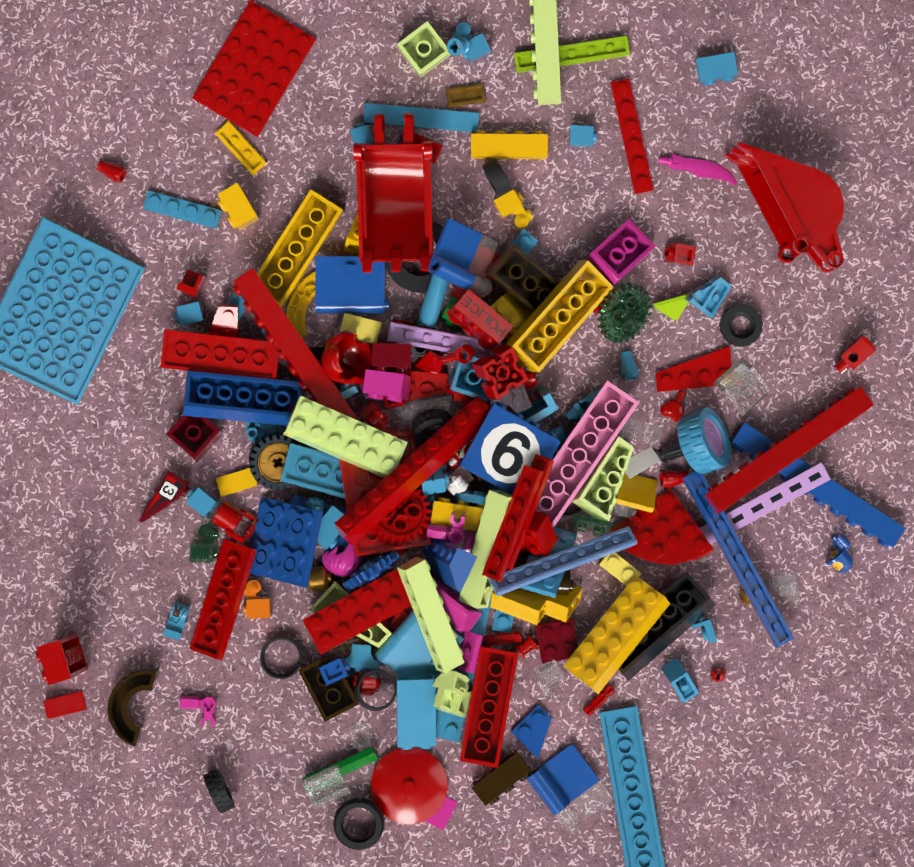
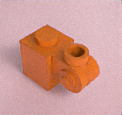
(255, 606)

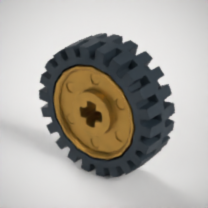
(261, 459)

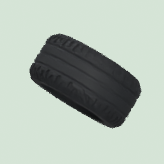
(353, 843)

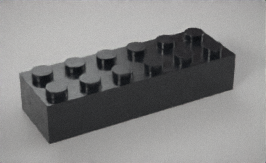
(686, 607)

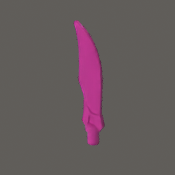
(698, 167)

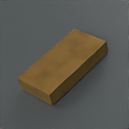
(465, 95)

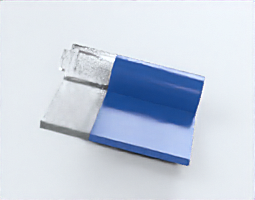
(463, 258)
(570, 788)

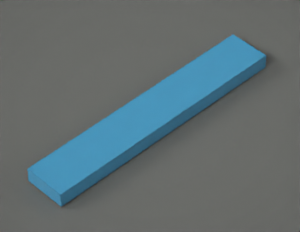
(424, 117)

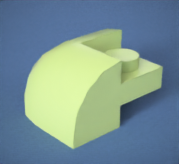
(452, 693)

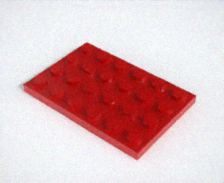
(254, 68)
(358, 483)

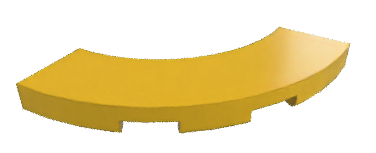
(299, 303)

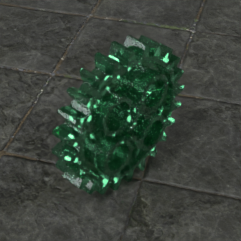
(624, 312)

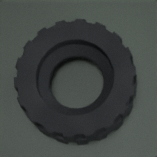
(726, 325)
(426, 419)
(219, 791)

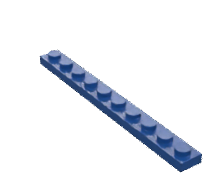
(739, 562)

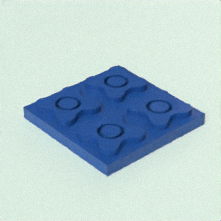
(285, 541)

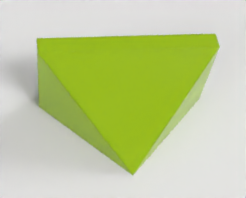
(672, 307)

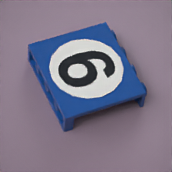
(505, 446)

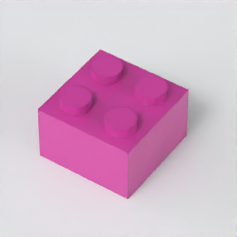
(386, 384)

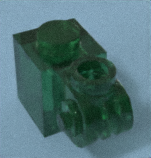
(205, 551)

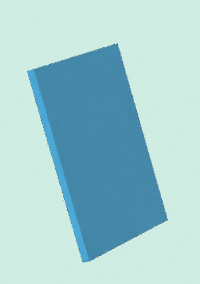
(63, 309)

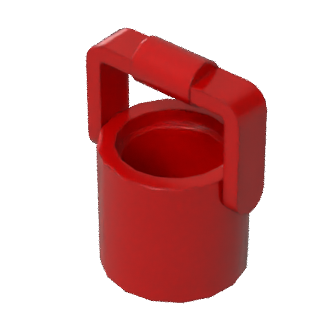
(229, 517)

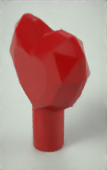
(674, 408)

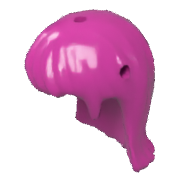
(343, 563)

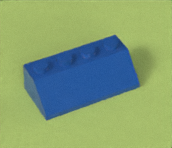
(449, 562)

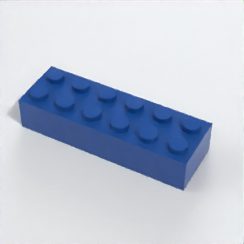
(239, 398)

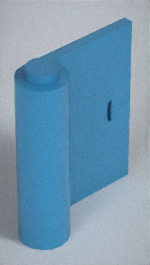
(406, 649)

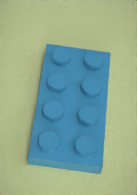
(550, 585)

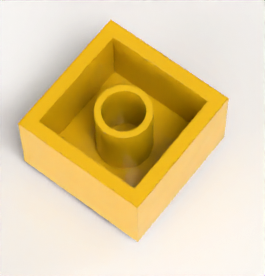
(238, 206)

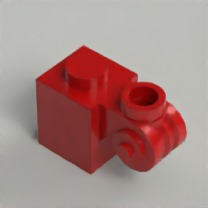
(374, 416)

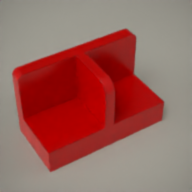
(192, 284)

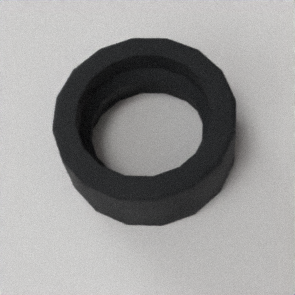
(497, 177)

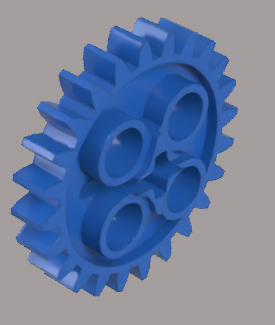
(371, 570)

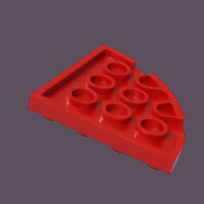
(666, 533)

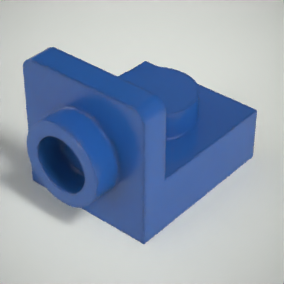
(334, 670)

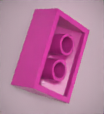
(460, 614)

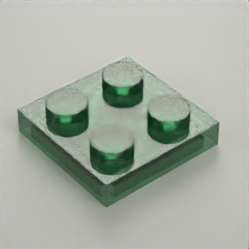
(584, 523)

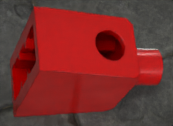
(861, 347)

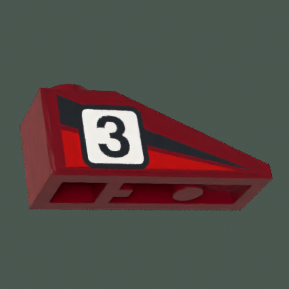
(168, 492)

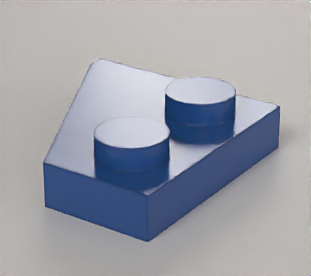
(533, 730)

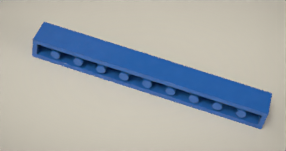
(829, 493)

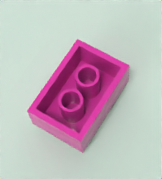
(621, 252)

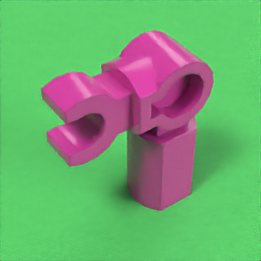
(454, 533)
(194, 702)

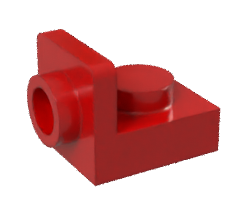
(679, 254)

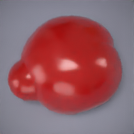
(346, 358)

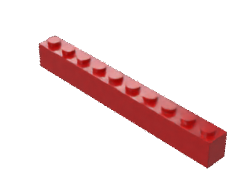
(289, 343)
(789, 450)
(412, 472)

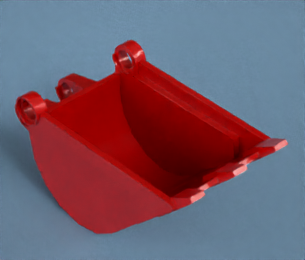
(394, 199)
(797, 203)

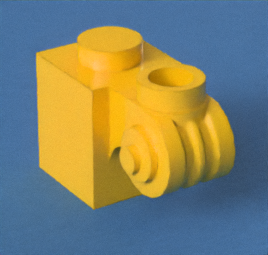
(512, 204)

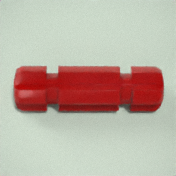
(503, 638)
(598, 700)

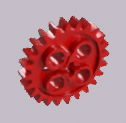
(412, 523)

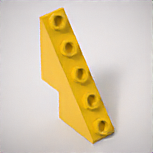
(533, 606)

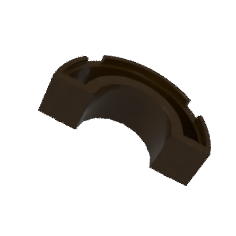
(119, 704)

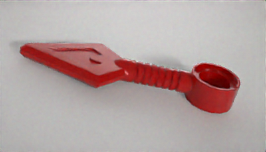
(433, 363)

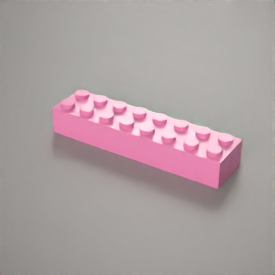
(585, 448)

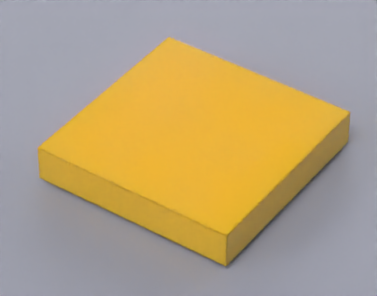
(637, 493)

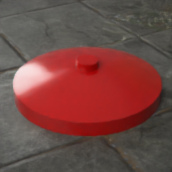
(409, 785)

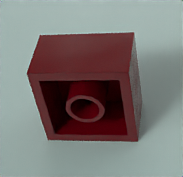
(391, 356)
(194, 435)
(556, 640)

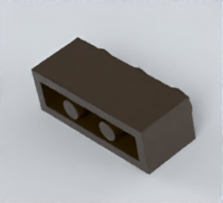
(501, 779)

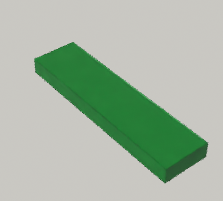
(353, 762)

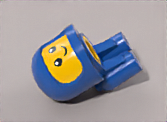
(840, 558)

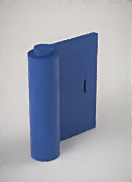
(346, 289)

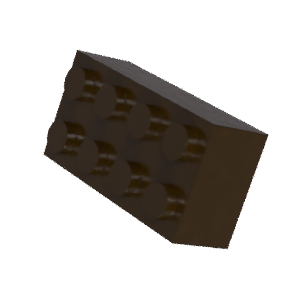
(521, 277)

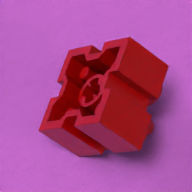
(499, 372)

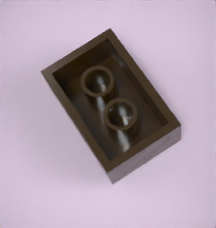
(330, 698)

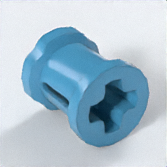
(452, 46)

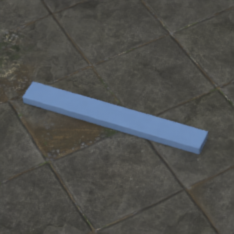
(564, 560)

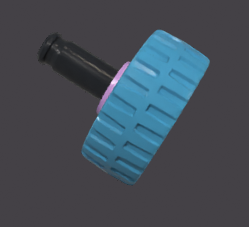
(701, 441)

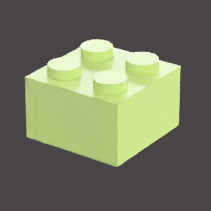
(423, 49)

